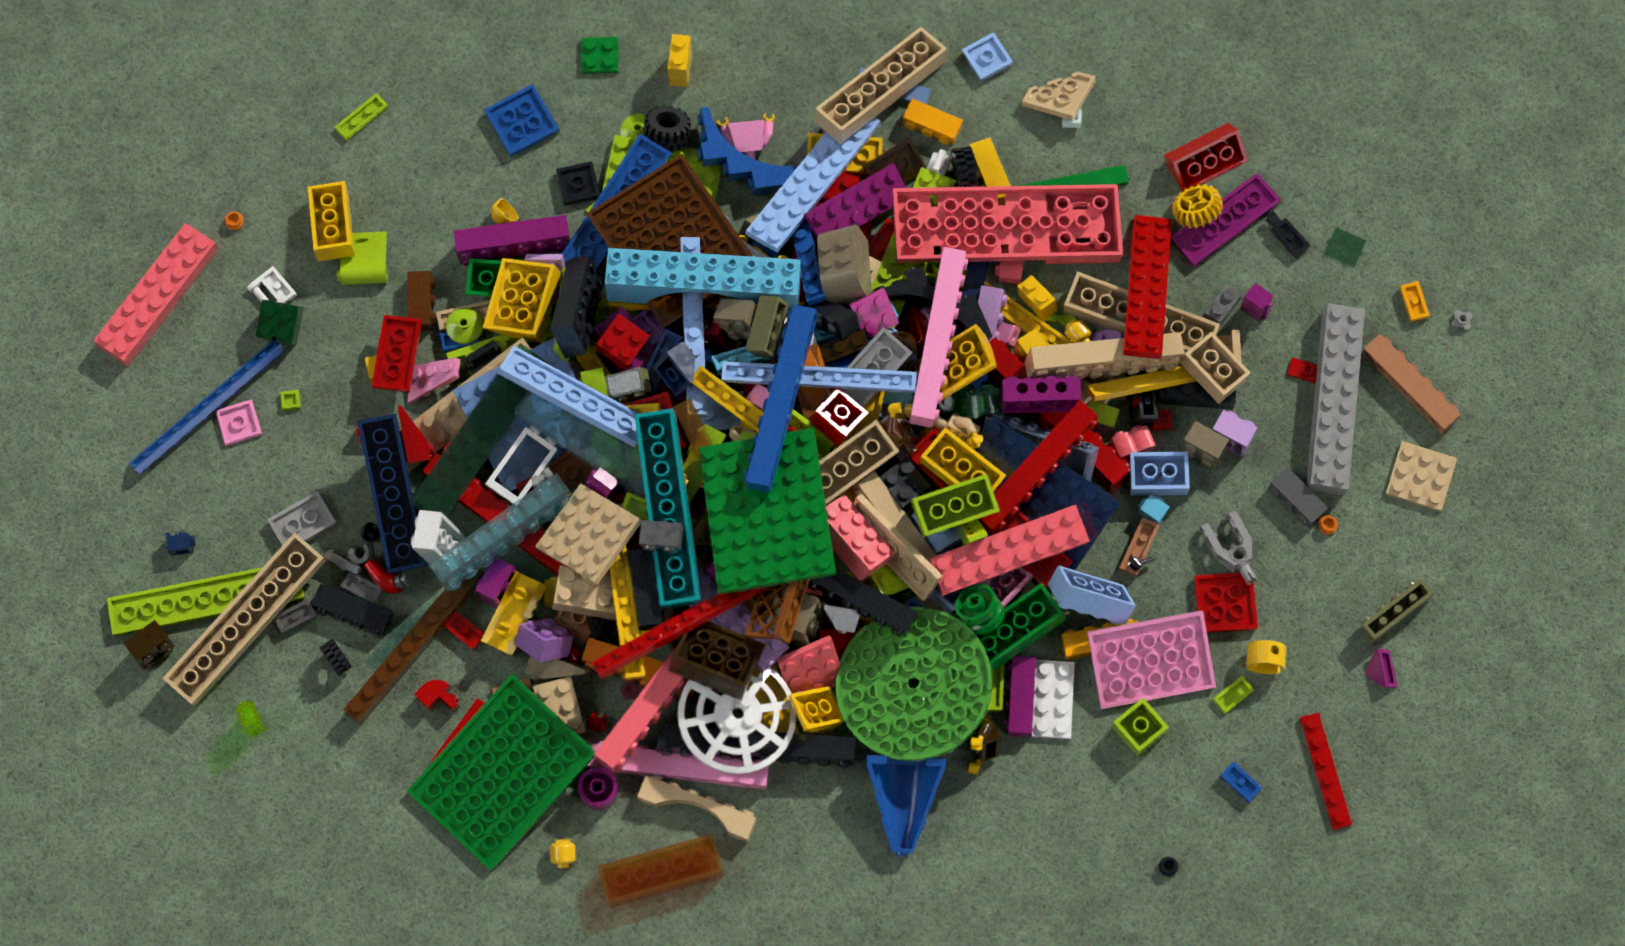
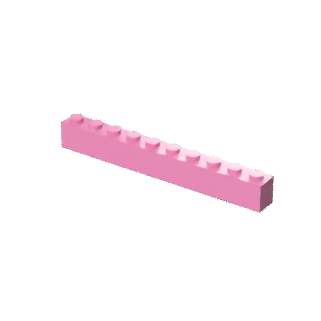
(937, 337)
(649, 763)

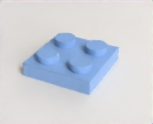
(987, 57)

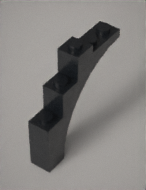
(916, 288)

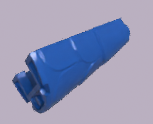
(904, 796)

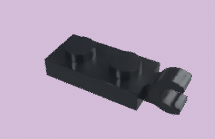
(1288, 235)

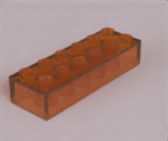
(660, 870)

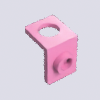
(1009, 333)

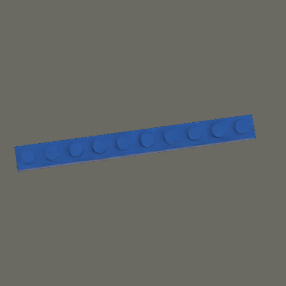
(206, 406)

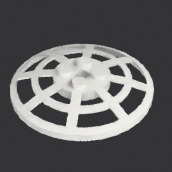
(736, 727)

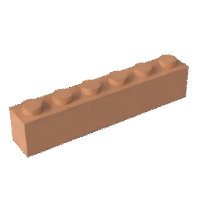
(1411, 383)

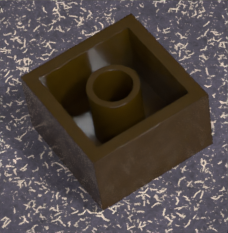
(149, 645)

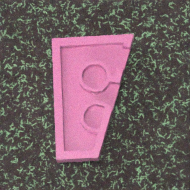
(431, 376)

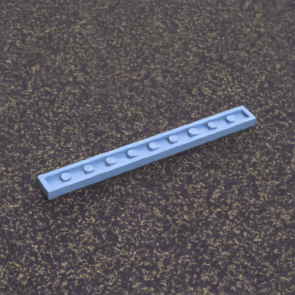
(694, 329)
(824, 377)

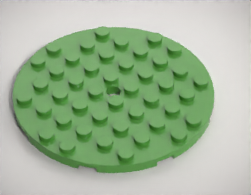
(922, 720)

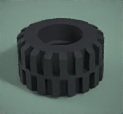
(667, 127)

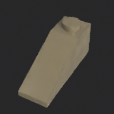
(553, 669)

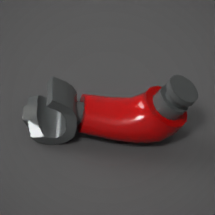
(386, 581)

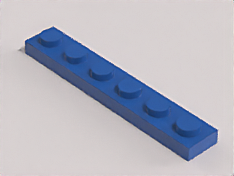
(810, 272)

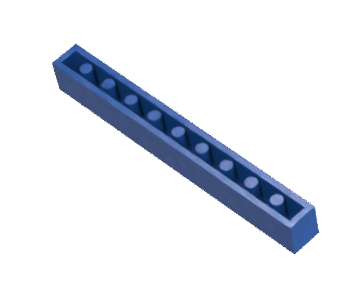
(781, 398)

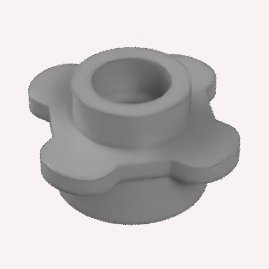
(1462, 324)

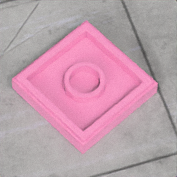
(238, 422)

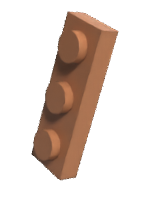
(1139, 545)

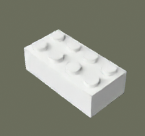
(434, 535)

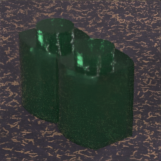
(980, 402)

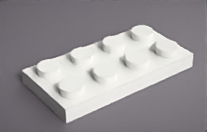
(1053, 699)

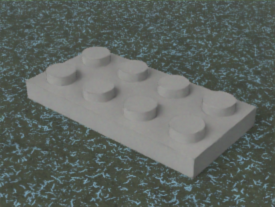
(881, 353)

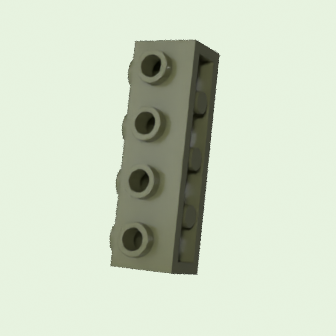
(1396, 611)

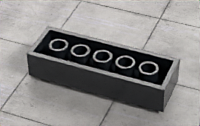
(577, 306)

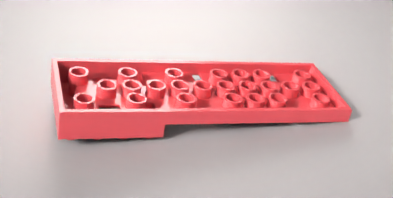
(1033, 223)

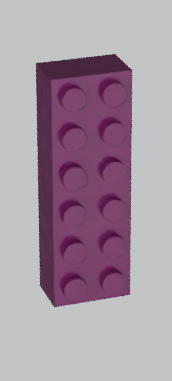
(512, 239)

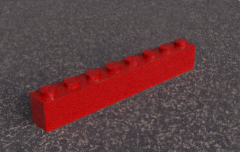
(1040, 463)

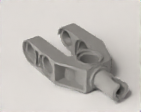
(1227, 558)

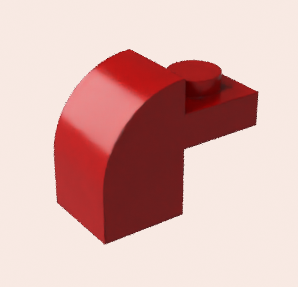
(433, 692)

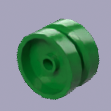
(979, 608)

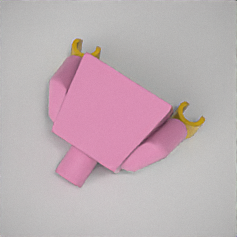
(748, 135)

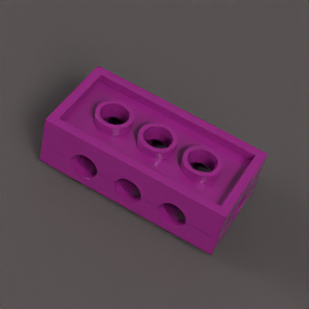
(1040, 394)

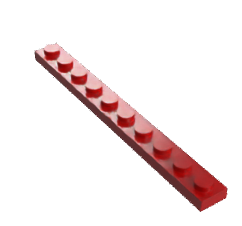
(670, 630)

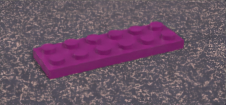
(856, 203)
(1239, 211)

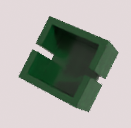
(279, 322)

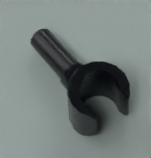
(1136, 564)

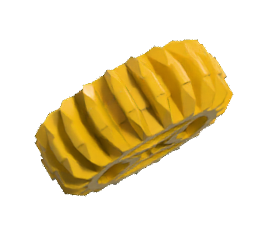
(1197, 206)

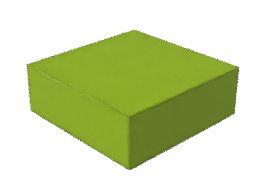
(290, 400)

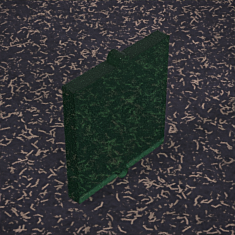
(1345, 247)

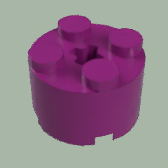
(595, 778)

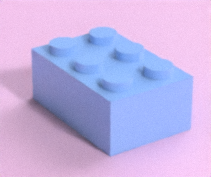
(1158, 473)

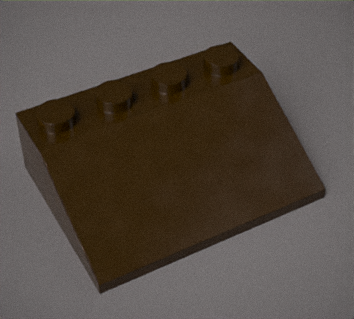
(717, 659)

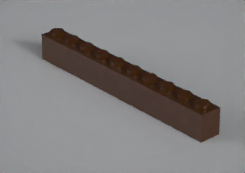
(409, 650)

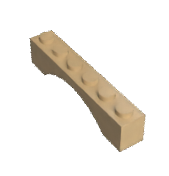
(658, 793)

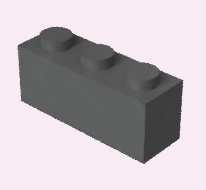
(1297, 498)

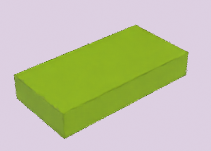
(1233, 694)

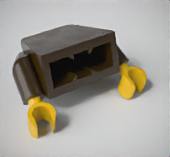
(986, 743)

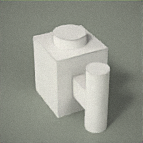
(939, 163)

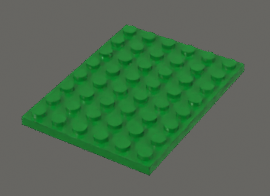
(764, 535)
(502, 772)

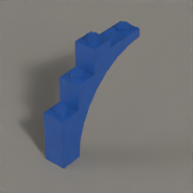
(716, 150)

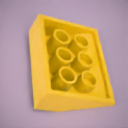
(522, 299)
(968, 360)

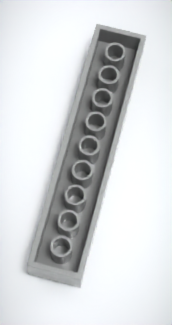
(1335, 399)

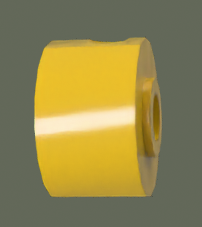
(1266, 657)

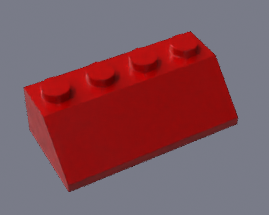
(1206, 157)

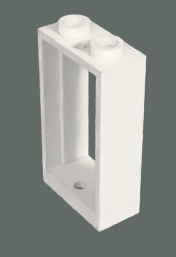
(496, 487)

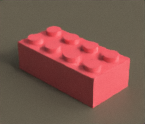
(856, 539)

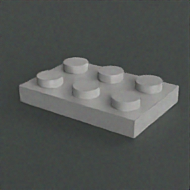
(305, 518)

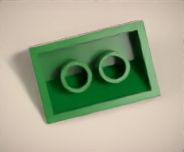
(482, 277)

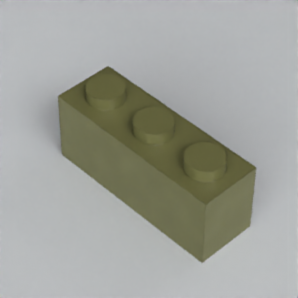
(767, 326)

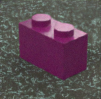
(1257, 302)

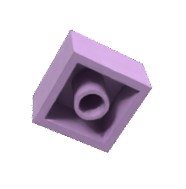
(1238, 432)

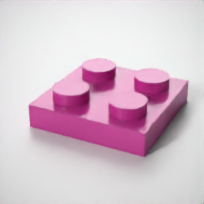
(874, 312)

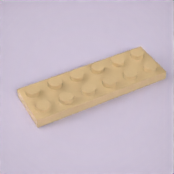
(906, 561)

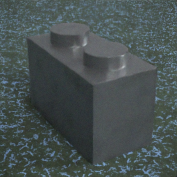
(1223, 305)
(661, 535)

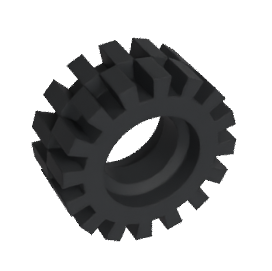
(603, 634)
(335, 657)

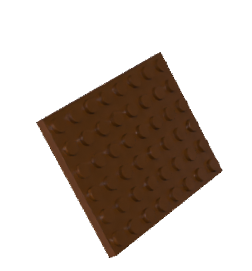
(655, 217)

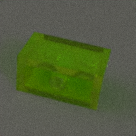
(250, 718)

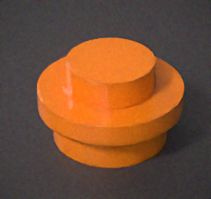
(234, 220)
(1328, 525)

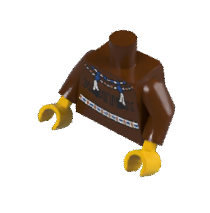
(899, 429)

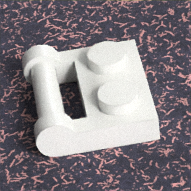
(275, 285)

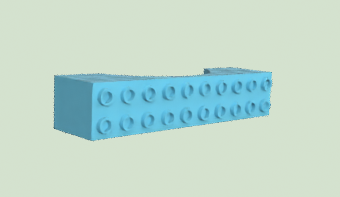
(646, 274)

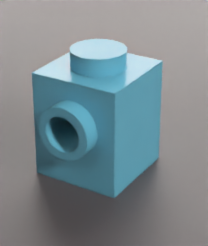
(1153, 508)

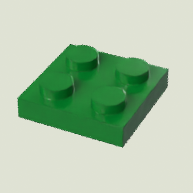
(599, 55)

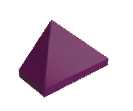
(1381, 669)

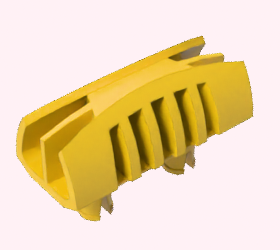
(513, 610)

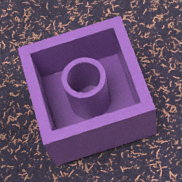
(544, 640)

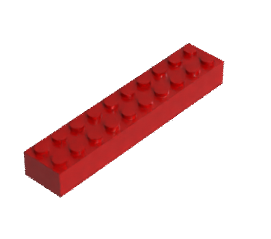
(1108, 468)
(487, 506)

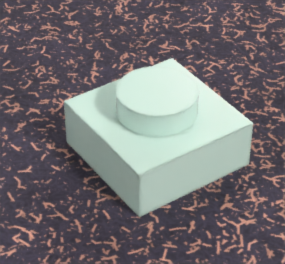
(1076, 123)

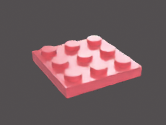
(810, 666)

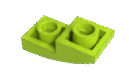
(1106, 414)

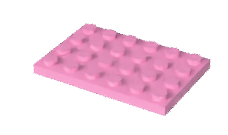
(1151, 659)

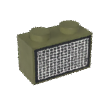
(628, 384)

